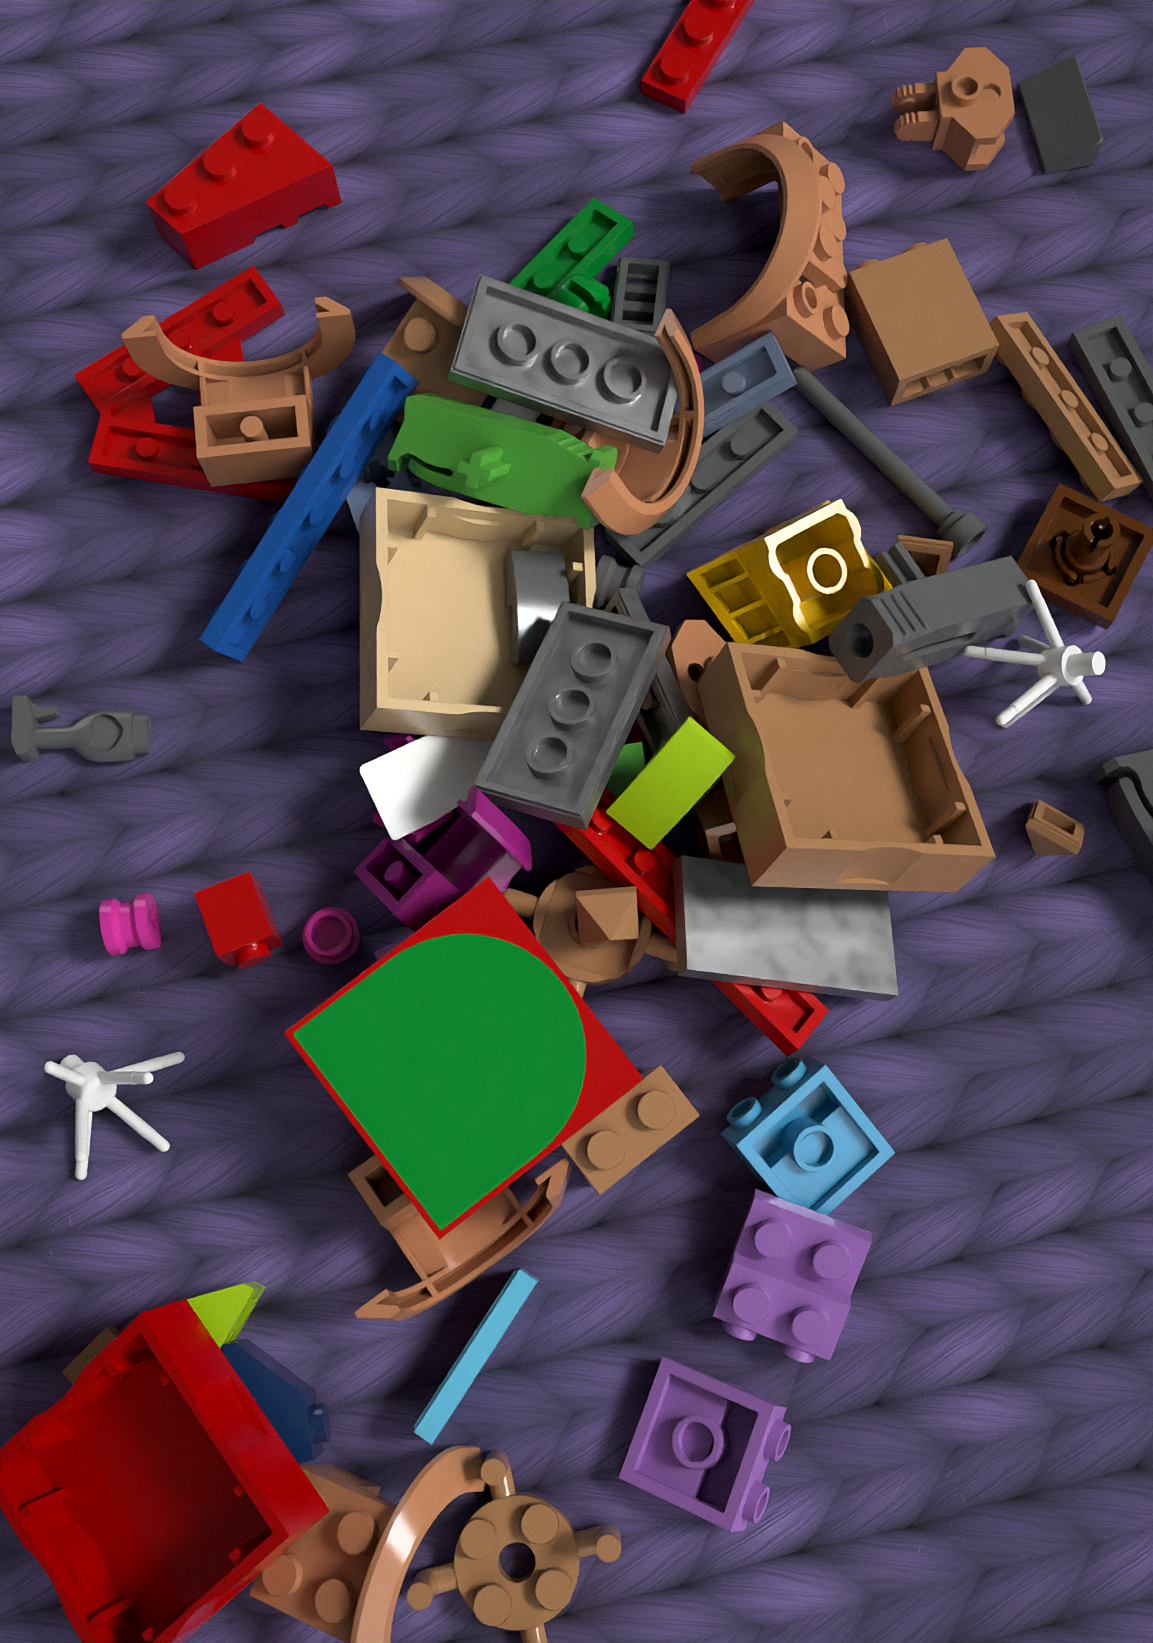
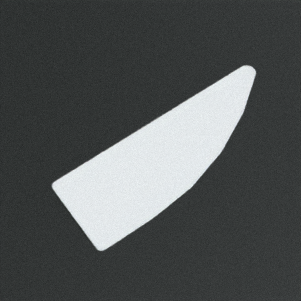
(423, 780)

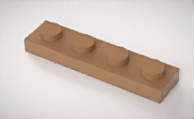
(1063, 407)

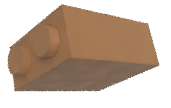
(919, 321)
(630, 1129)

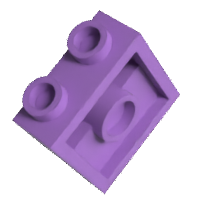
(791, 1277)
(706, 1446)

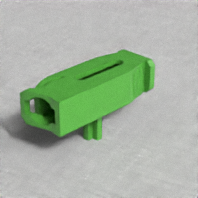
(497, 457)

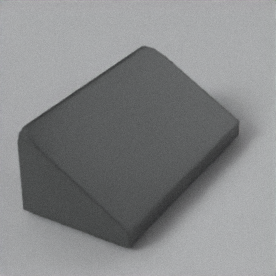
(1061, 117)

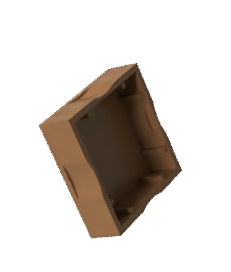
(840, 775)

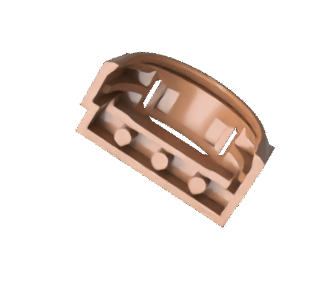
(805, 276)

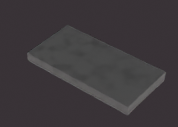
(565, 364)
(573, 714)
(781, 935)

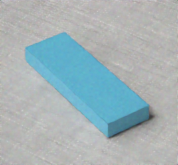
(475, 1355)

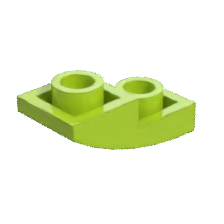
(670, 783)

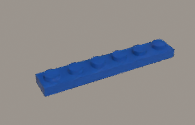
(309, 508)

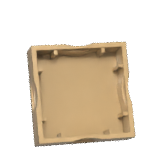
(438, 613)

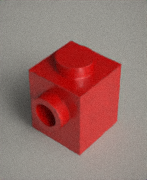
(239, 921)

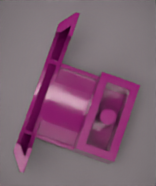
(471, 849)

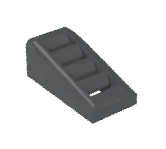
(626, 296)

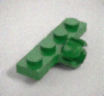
(575, 256)

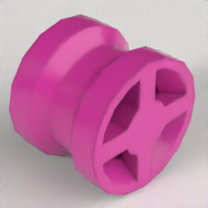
(130, 924)

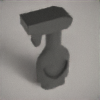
(97, 736)

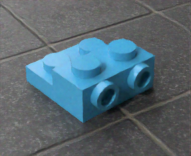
(806, 1137)

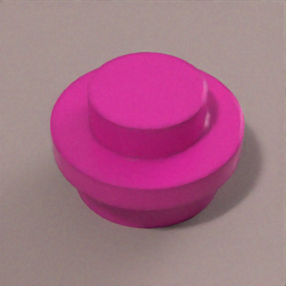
(331, 936)

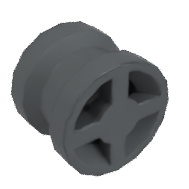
(613, 576)

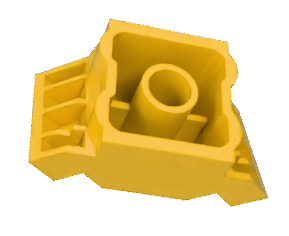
(792, 579)

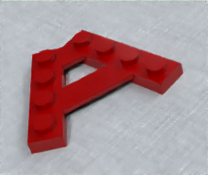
(127, 433)

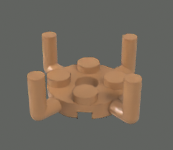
(586, 963)
(505, 1519)

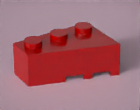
(240, 188)

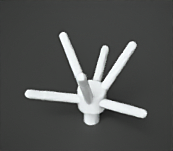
(1055, 663)
(96, 1089)

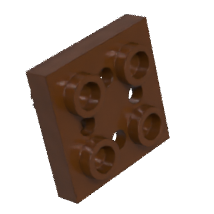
(1090, 539)

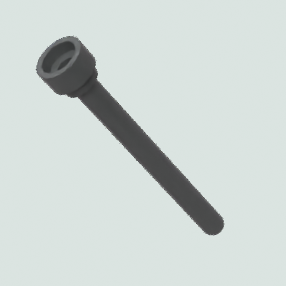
(954, 526)

